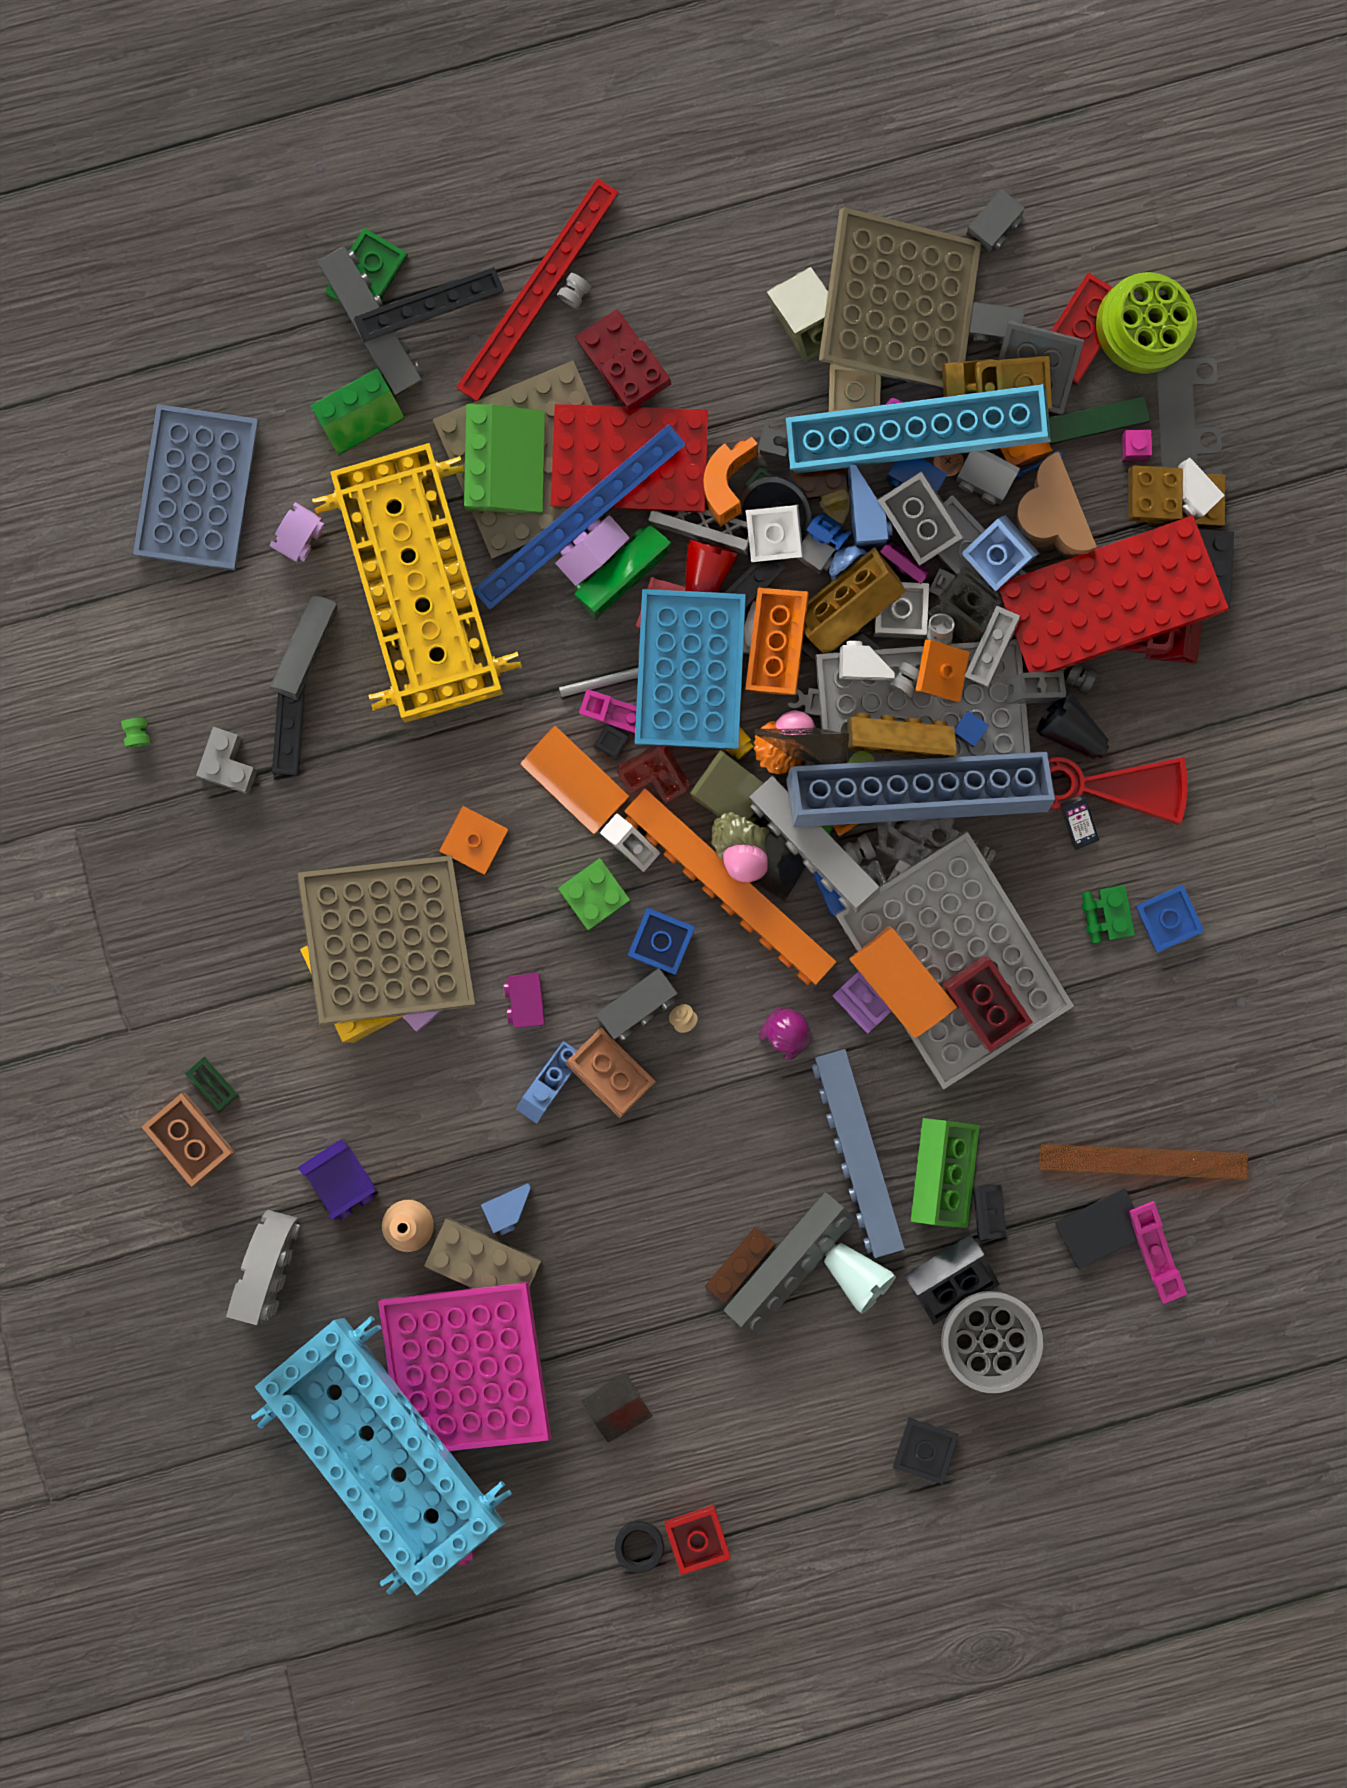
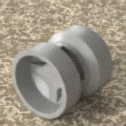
(574, 290)
(941, 629)
(906, 680)
(862, 843)

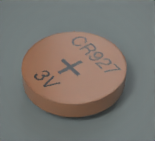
(950, 463)

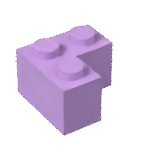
(591, 549)

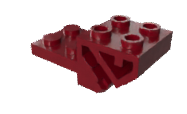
(623, 360)
(1174, 646)

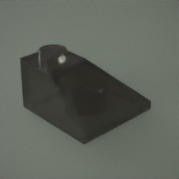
(782, 869)

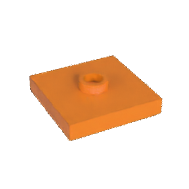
(942, 671)
(474, 840)

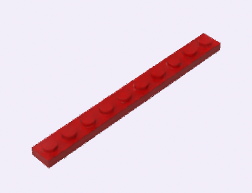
(537, 290)

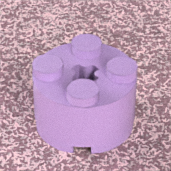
(297, 532)

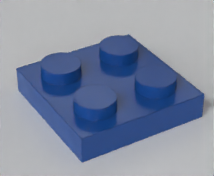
(1169, 918)

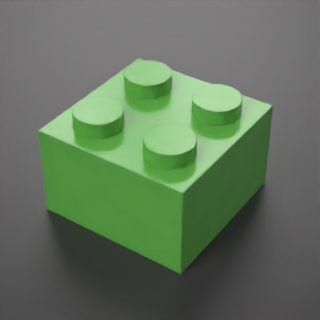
(594, 895)

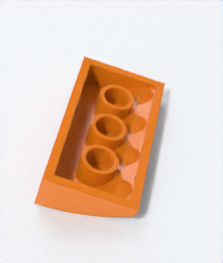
(776, 641)
(574, 780)
(902, 982)

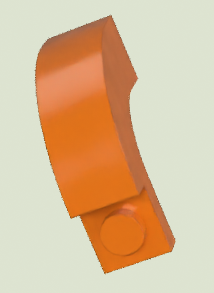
(721, 466)

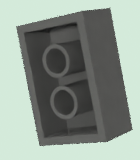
(637, 1005)

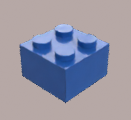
(661, 941)

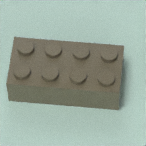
(478, 1258)

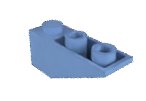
(547, 1084)

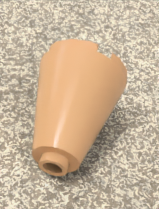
(417, 1219)

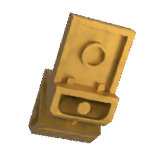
(994, 375)
(1157, 497)

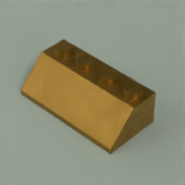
(851, 601)
(901, 738)

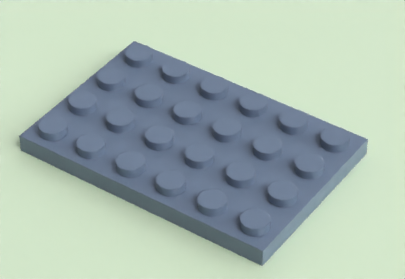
(196, 487)

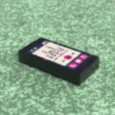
(1079, 822)

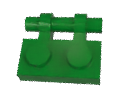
(1115, 912)

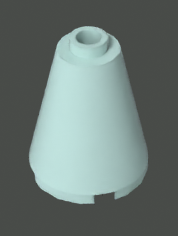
(858, 1276)

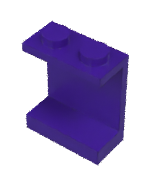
(339, 1179)

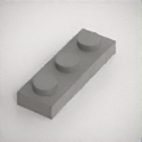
(992, 646)

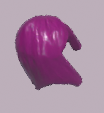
(786, 1032)

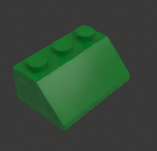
(357, 411)

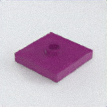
(905, 563)

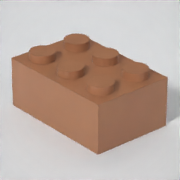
(188, 1139)

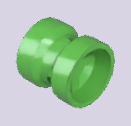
(135, 732)

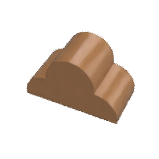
(1053, 513)

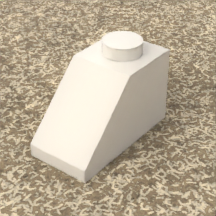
(1198, 490)
(862, 663)
(630, 842)

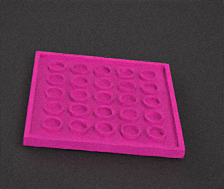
(469, 1364)

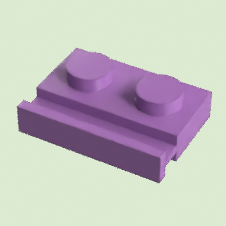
(862, 1002)

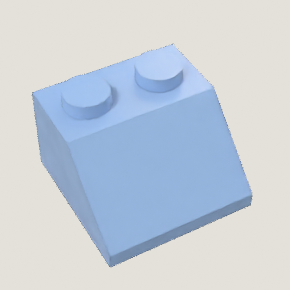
(1000, 552)

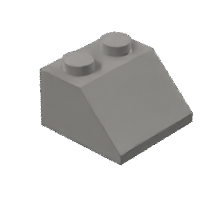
(987, 476)

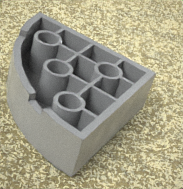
(263, 1269)

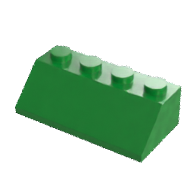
(623, 571)

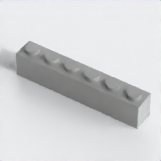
(816, 847)

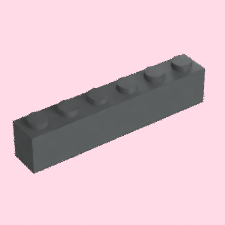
(356, 299)
(789, 1264)

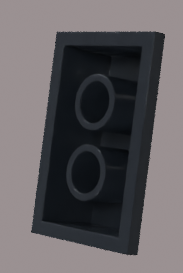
(951, 1278)

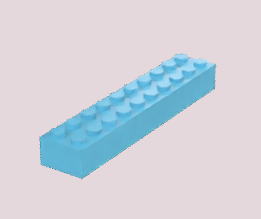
(918, 429)

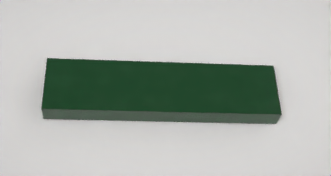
(1098, 420)

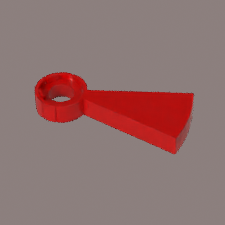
(1148, 789)

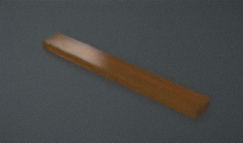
(1143, 1161)

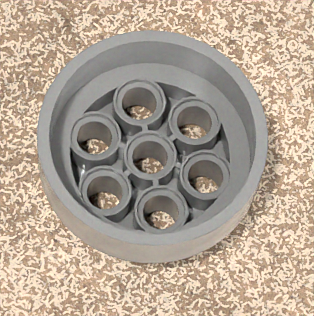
(1023, 1358)

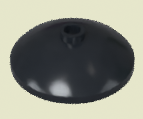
(776, 492)

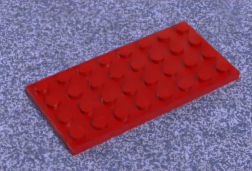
(1113, 597)

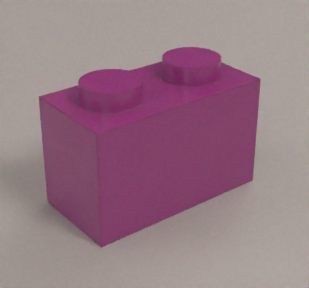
(525, 1000)

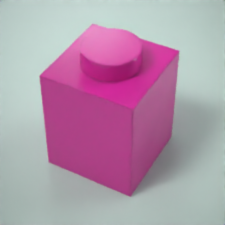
(1136, 445)

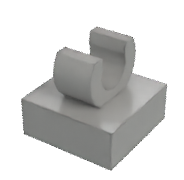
(940, 582)

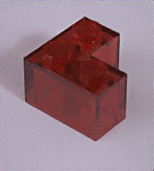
(654, 766)

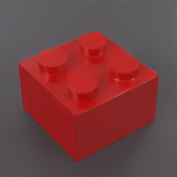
(697, 1539)

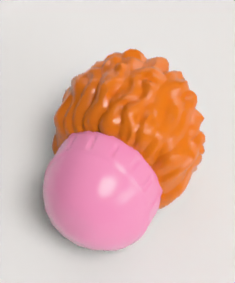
(772, 757)

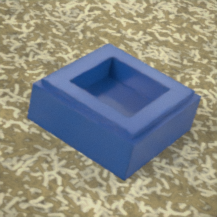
(970, 728)

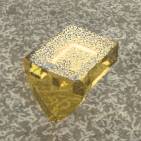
(836, 505)

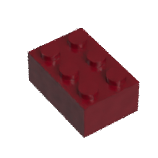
(987, 1003)

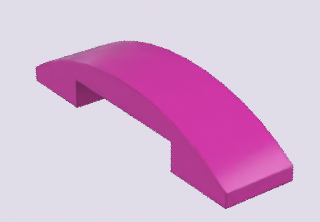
(609, 711)
(1156, 1252)

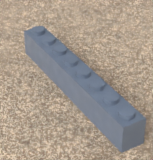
(859, 1154)

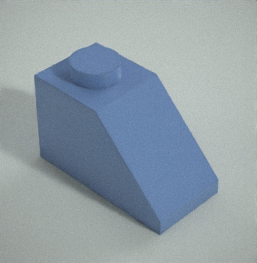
(506, 1209)

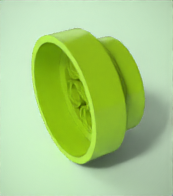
(1121, 339)

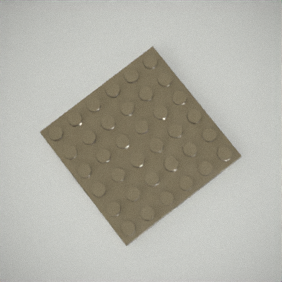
(898, 298)
(560, 385)
(385, 940)

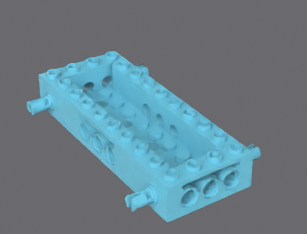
(364, 1469)

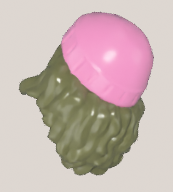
(741, 846)

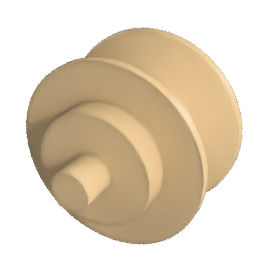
(683, 1018)

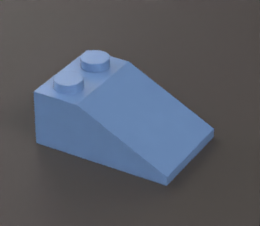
(867, 515)

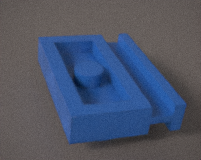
(828, 530)

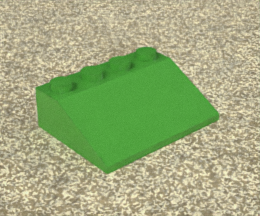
(504, 459)

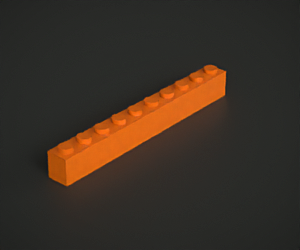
(738, 897)

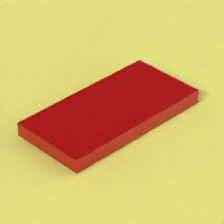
(1080, 320)

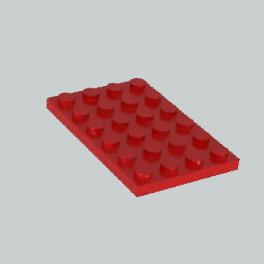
(598, 439)

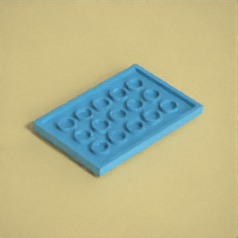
(690, 669)

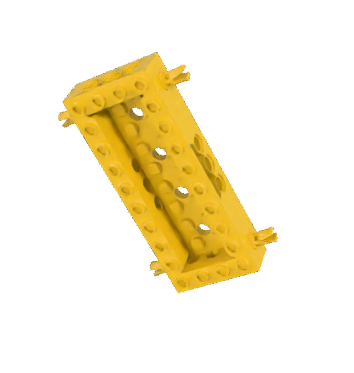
(436, 574)

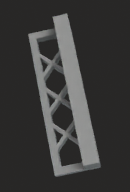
(702, 533)

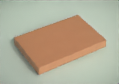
(610, 1072)

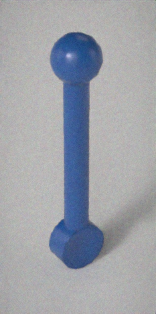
(1020, 473)

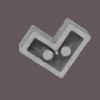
(219, 763)

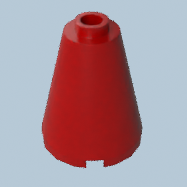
(707, 566)

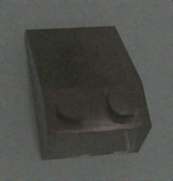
(809, 744)

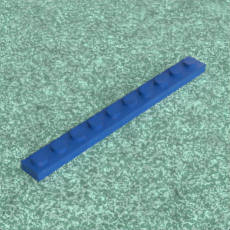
(579, 516)

